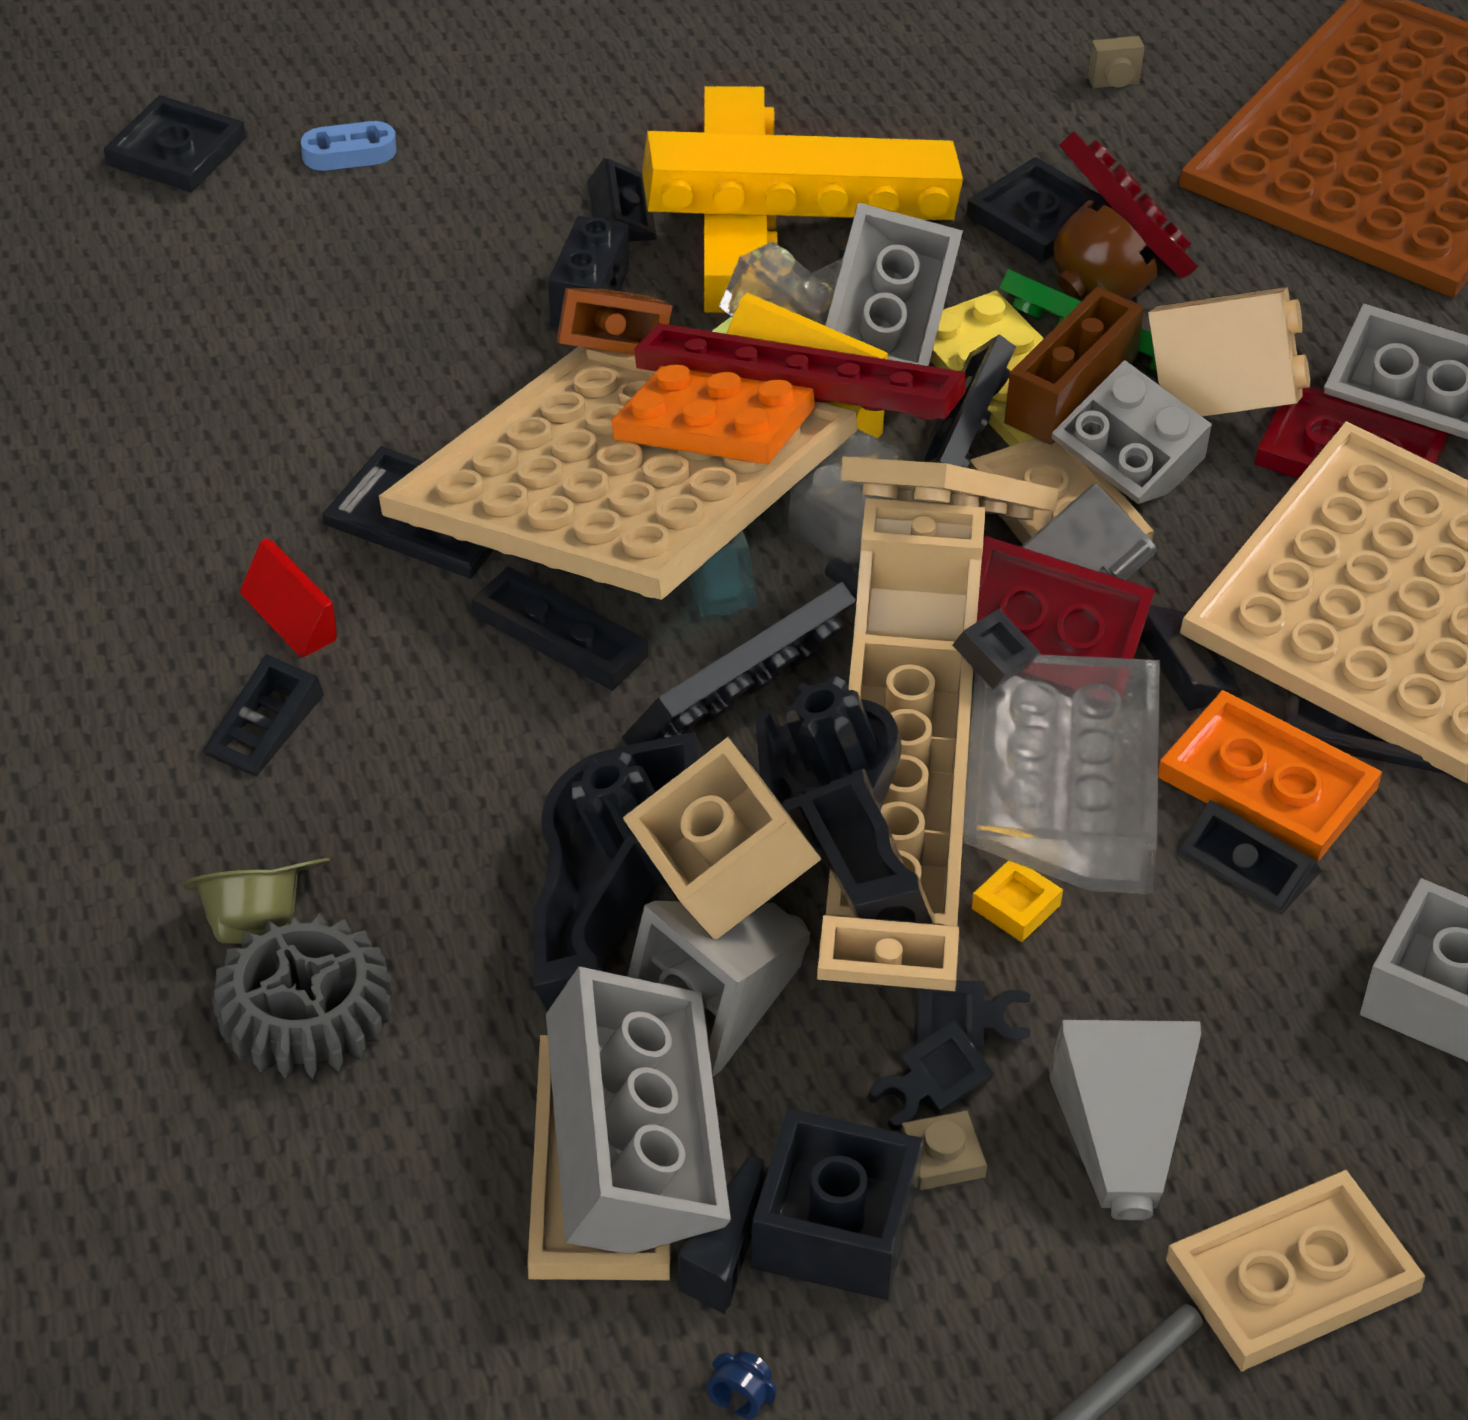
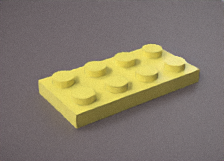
(972, 325)

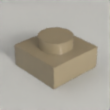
(1116, 62)
(949, 1150)

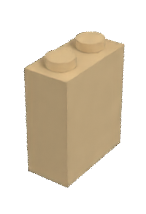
(1231, 351)

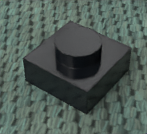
(996, 648)

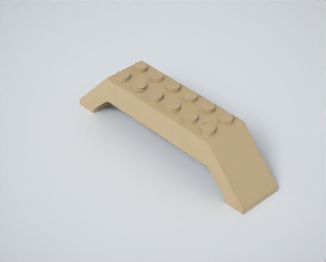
(910, 608)

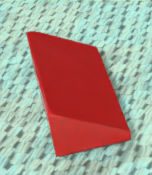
(289, 600)

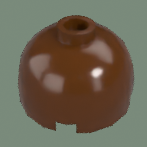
(1100, 252)

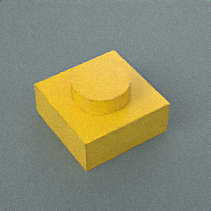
(1017, 899)

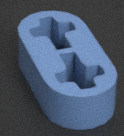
(348, 145)

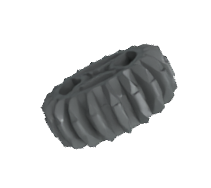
(275, 1021)

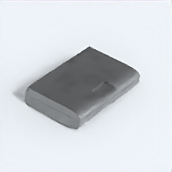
(1095, 536)

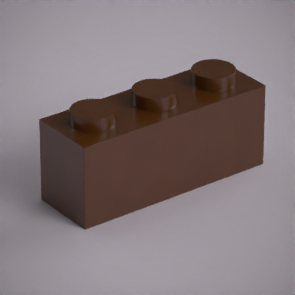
(1072, 362)

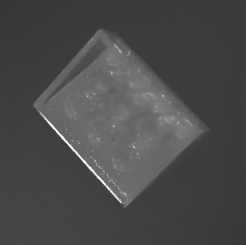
(1068, 771)

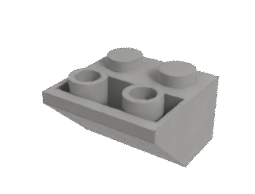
(1135, 435)

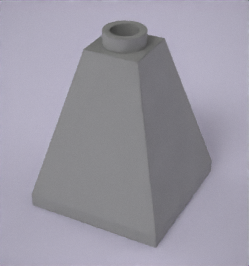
(735, 973)
(1124, 1103)

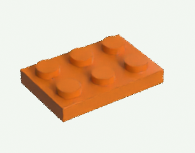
(714, 414)
(1270, 774)

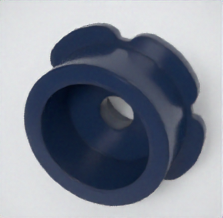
(745, 1375)

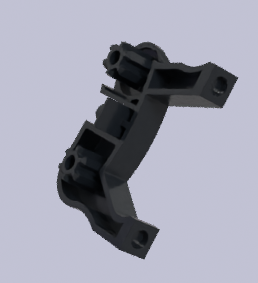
(822, 767)

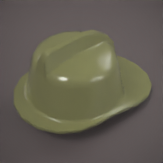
(248, 898)

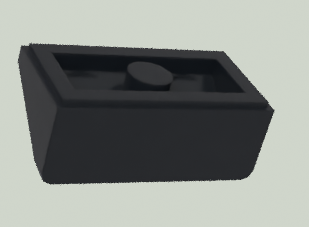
(620, 197)
(1188, 666)
(1248, 857)

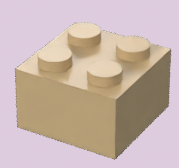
(721, 839)

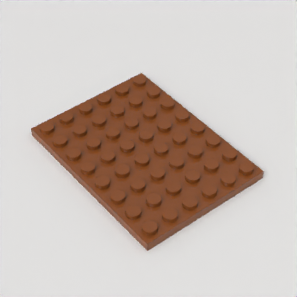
(1359, 143)

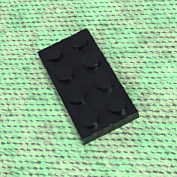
(743, 669)

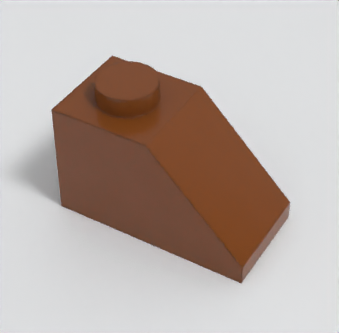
(609, 319)

